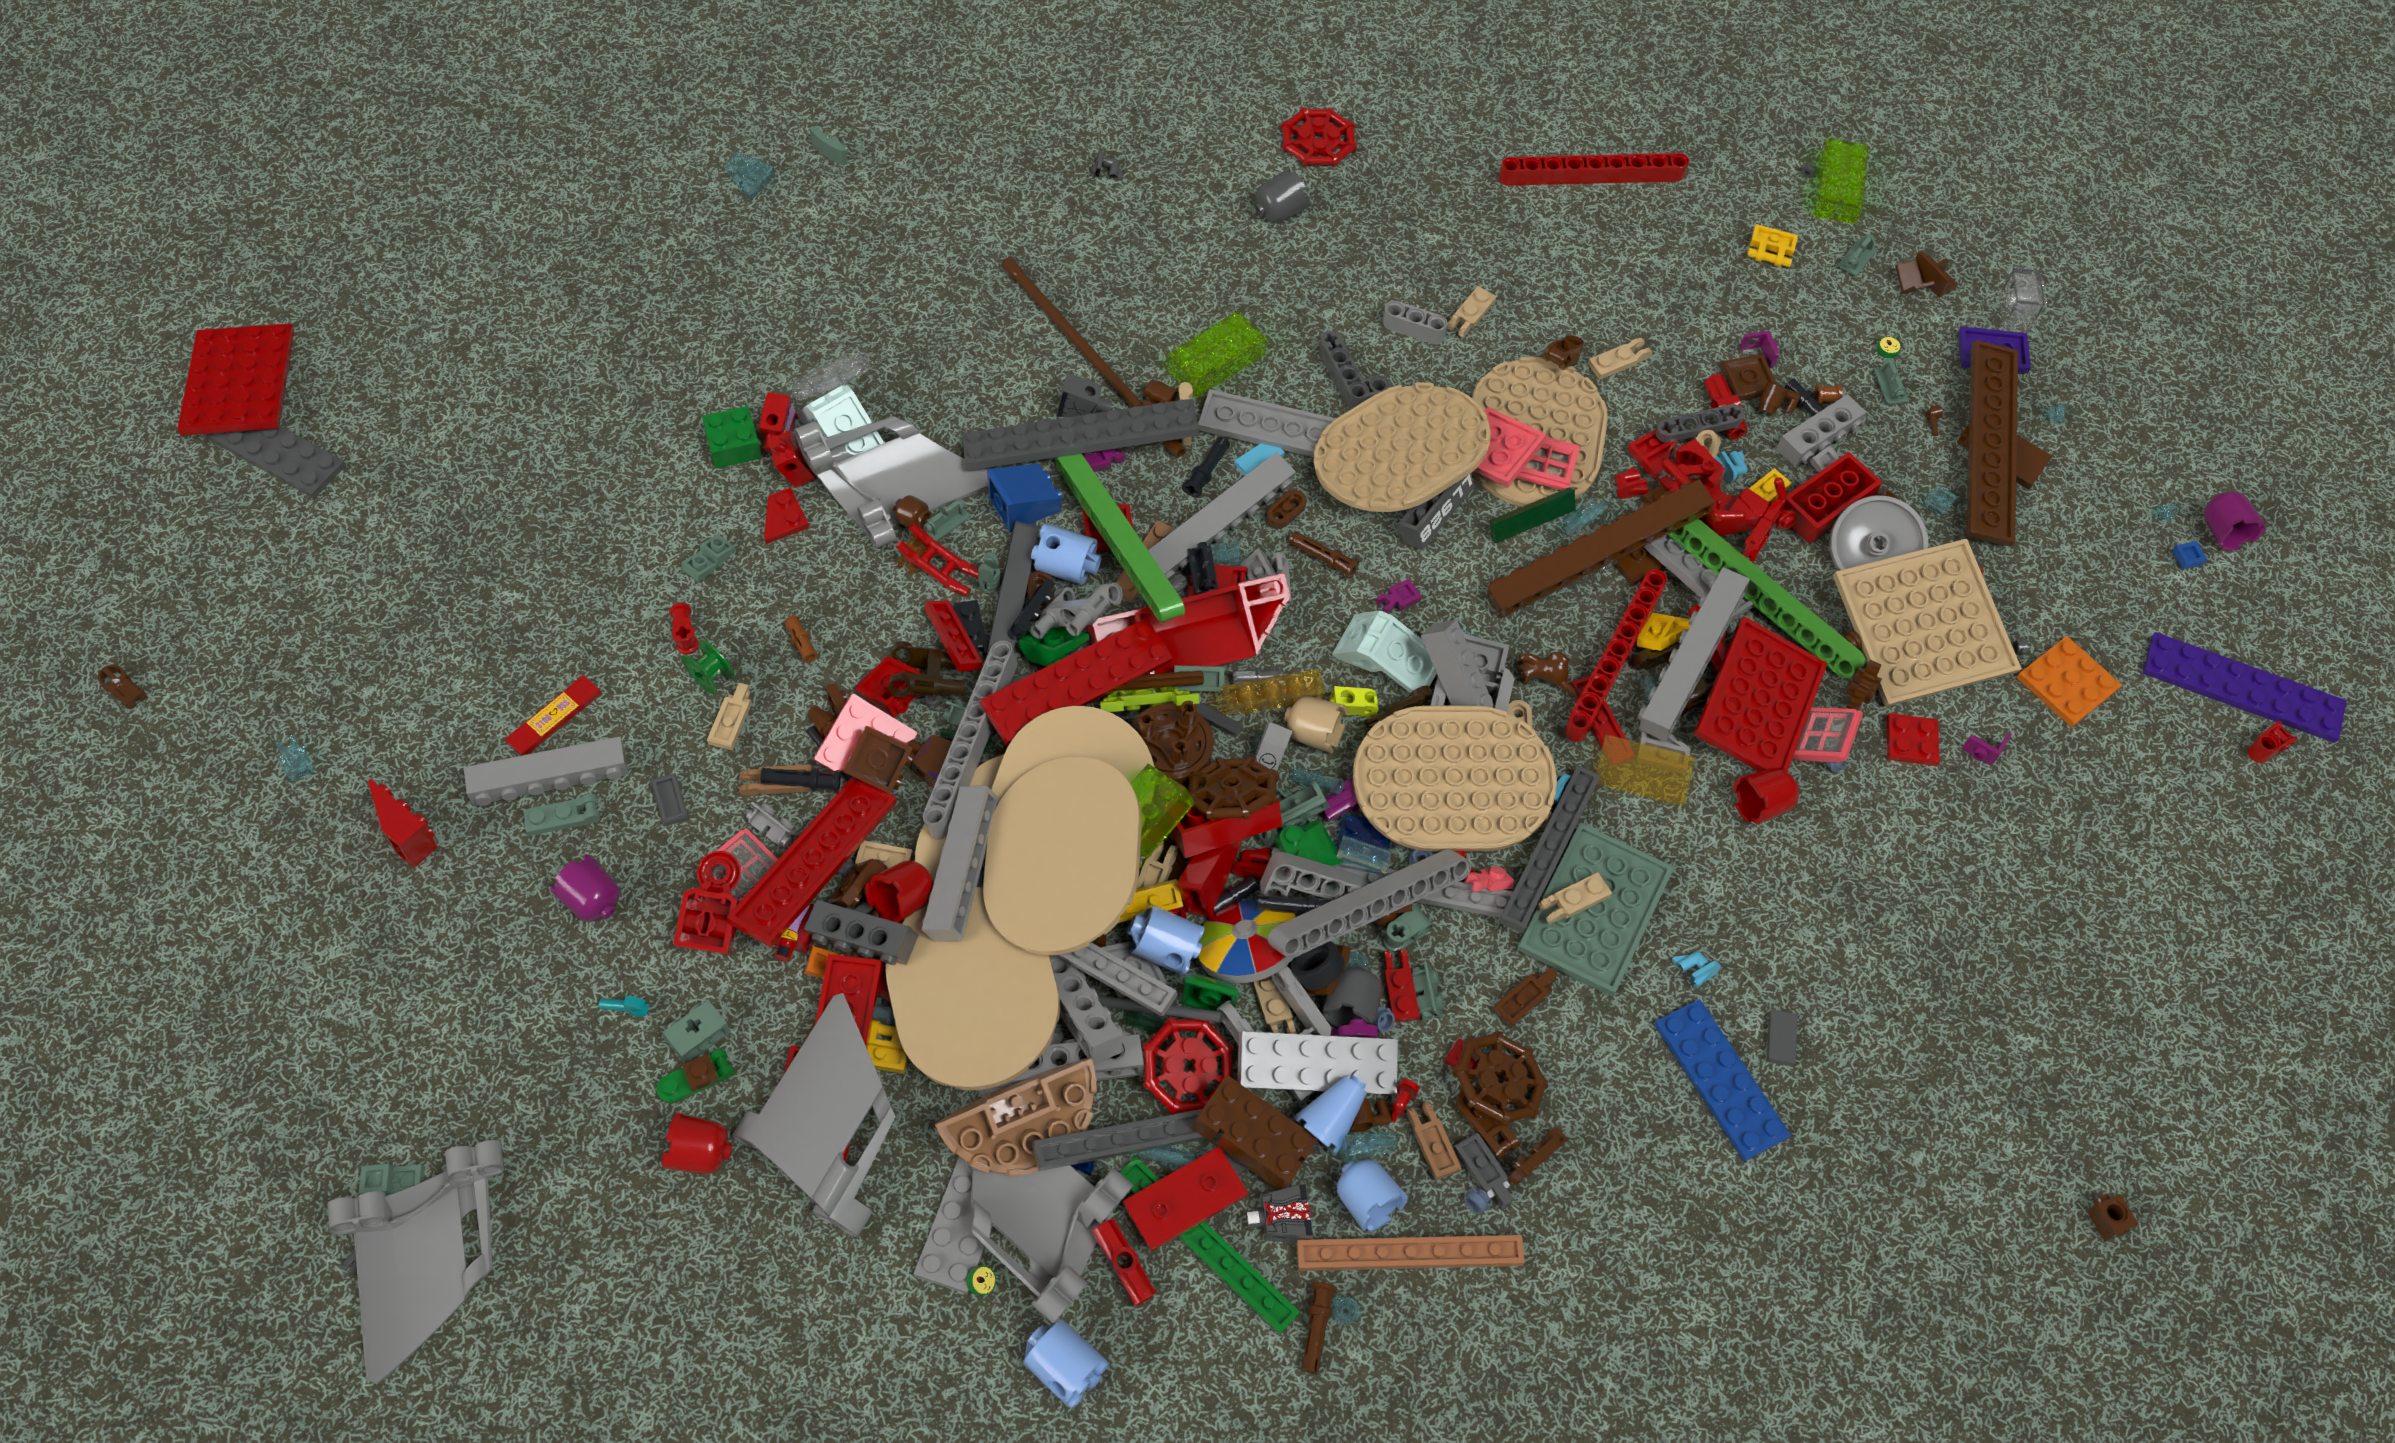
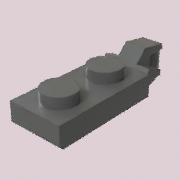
(1484, 1169)

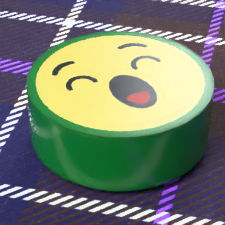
(1888, 347)
(981, 1280)

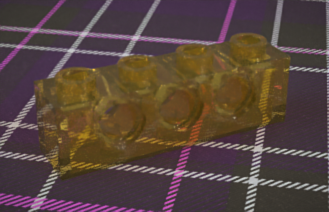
(1270, 692)

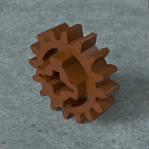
(1863, 685)

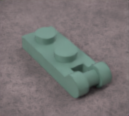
(561, 815)

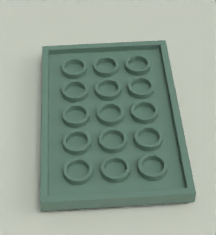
(1603, 938)

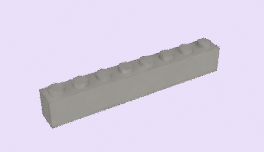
(1223, 513)
(1693, 655)

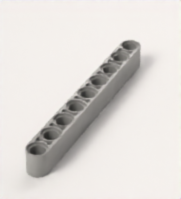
(969, 740)
(1368, 903)

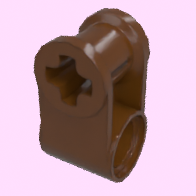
(1564, 351)

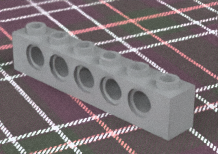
(1084, 1014)
(1127, 1065)

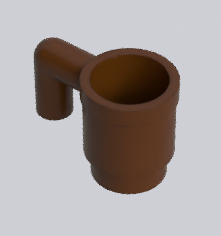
(1159, 393)
(1773, 398)
(1366, 1120)

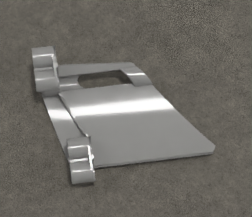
(875, 479)
(817, 1115)
(1050, 1221)
(415, 1253)

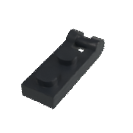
(1031, 610)

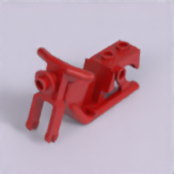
(1730, 512)

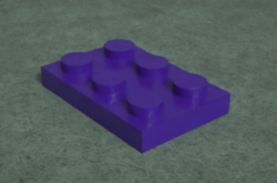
(2007, 339)

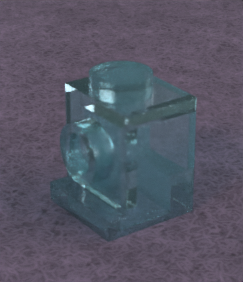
(1226, 553)

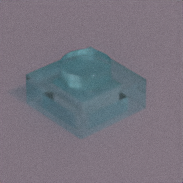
(1940, 500)

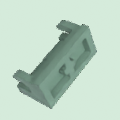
(1303, 805)

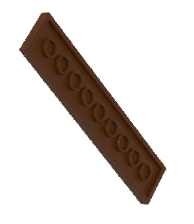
(1992, 444)

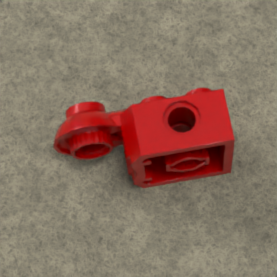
(705, 909)

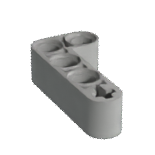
(1315, 884)

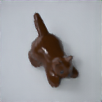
(1551, 669)

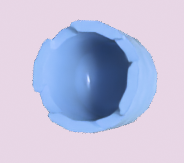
(1369, 1193)

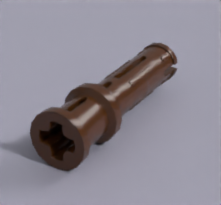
(1333, 558)
(1319, 1314)

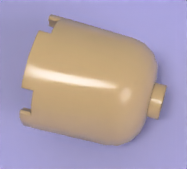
(1316, 722)

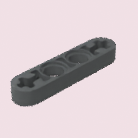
(1698, 420)

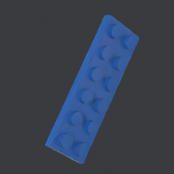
(1722, 1080)

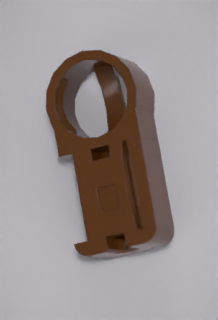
(123, 688)

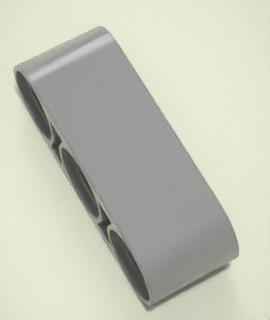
(1414, 322)

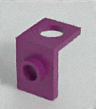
(1767, 344)
(1983, 751)

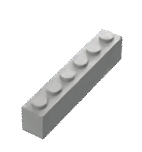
(546, 771)
(960, 864)

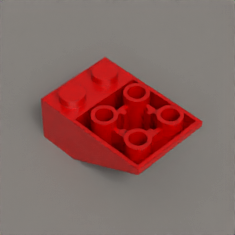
(403, 830)

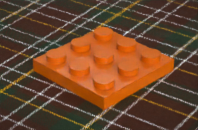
(2069, 681)

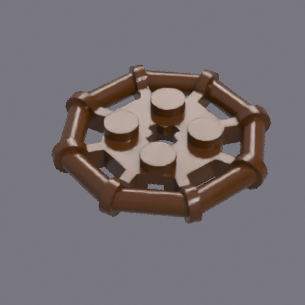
(1243, 787)
(1511, 1070)

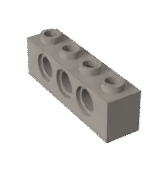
(1821, 431)

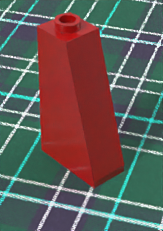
(1206, 877)

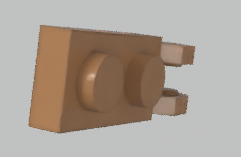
(758, 788)
(1434, 1143)

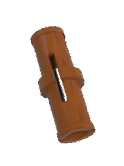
(800, 639)

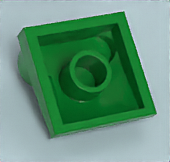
(1052, 647)
(1309, 842)
(1208, 993)

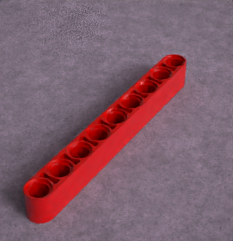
(1593, 169)
(1615, 656)

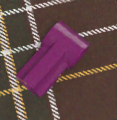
(1341, 802)

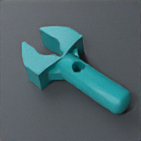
(632, 1004)

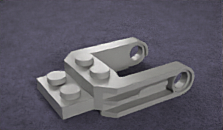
(1490, 660)
(1299, 1002)

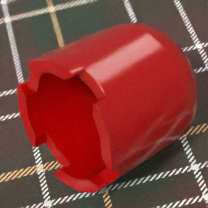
(1765, 795)
(900, 890)
(696, 1145)

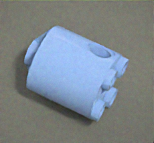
(1065, 554)
(1165, 938)
(1064, 1361)

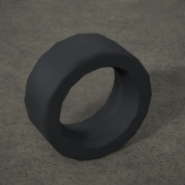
(1322, 975)

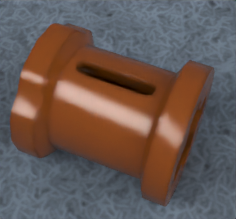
(1828, 393)

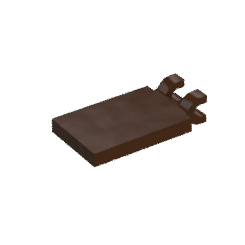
(2029, 459)

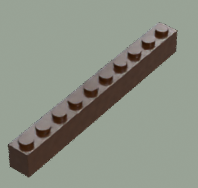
(1599, 548)

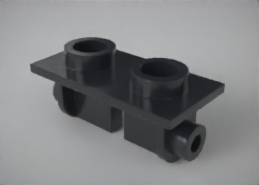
(1202, 568)

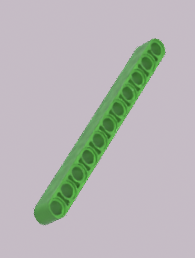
(1121, 537)
(1762, 590)

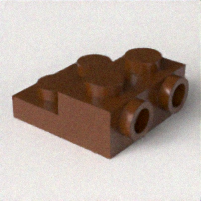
(879, 759)
(854, 884)

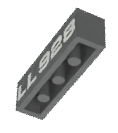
(1426, 519)

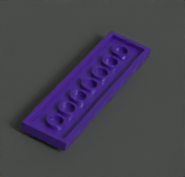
(2245, 687)

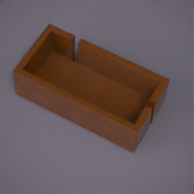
(1255, 1133)

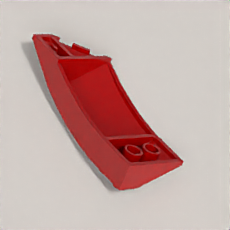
(1216, 624)

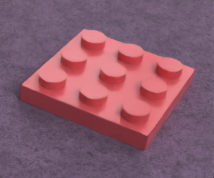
(1510, 448)

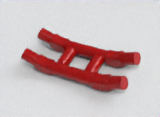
(933, 548)

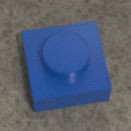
(2189, 555)

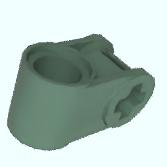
(1406, 930)

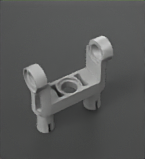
(1085, 610)

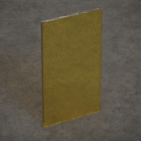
(1645, 770)

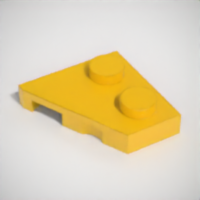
(1662, 631)

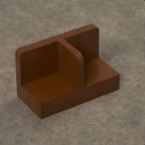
(1935, 272)

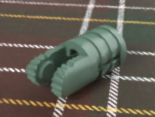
(989, 575)

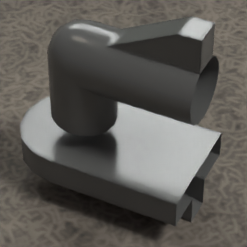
(1112, 164)

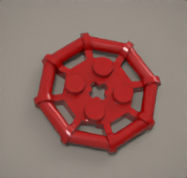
(1318, 127)
(1172, 1063)

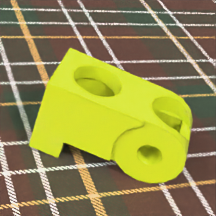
(1358, 700)

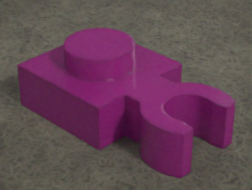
(1102, 459)
(1400, 595)
(1356, 1028)

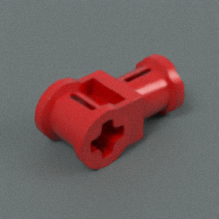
(683, 630)

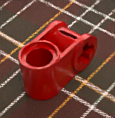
(2270, 743)

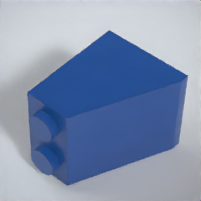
(1023, 494)

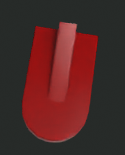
(1630, 484)
(1246, 867)
(1406, 1091)

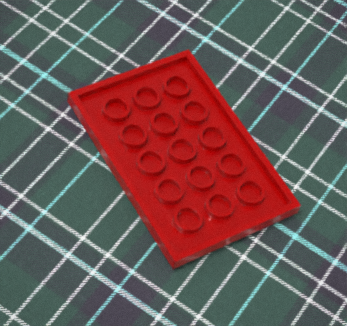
(236, 379)
(1760, 698)

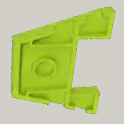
(1154, 696)

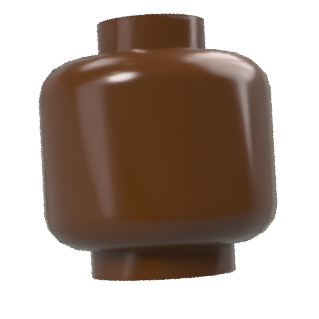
(911, 510)

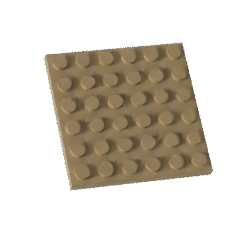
(1927, 622)

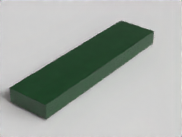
(1532, 515)

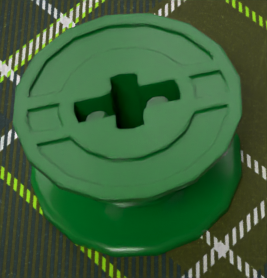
(707, 666)

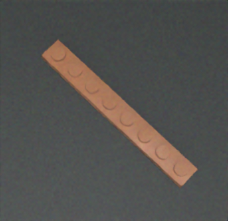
(1410, 1253)

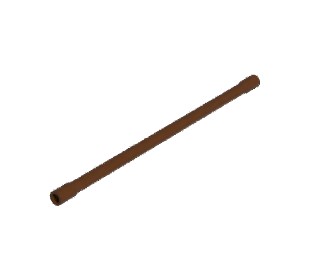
(1123, 390)

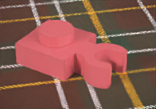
(1492, 878)

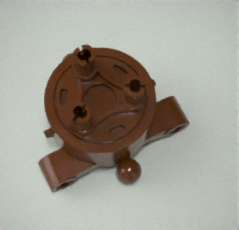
(1176, 739)

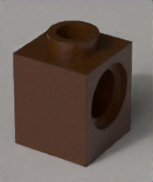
(2106, 1226)

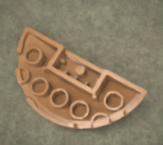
(1000, 1128)

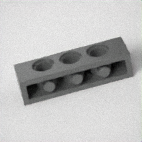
(827, 917)

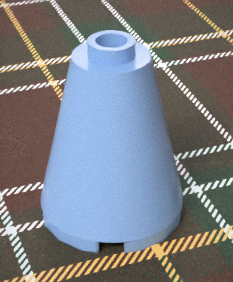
(1334, 1111)

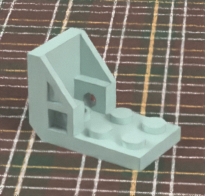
(838, 413)
(1385, 644)

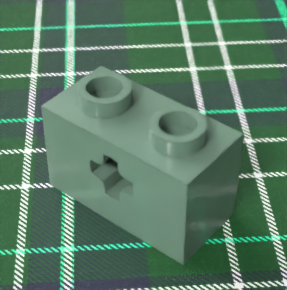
(710, 1029)

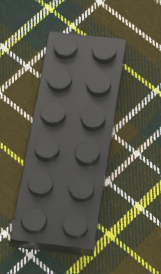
(283, 456)

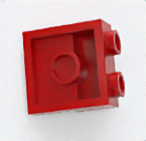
(876, 687)

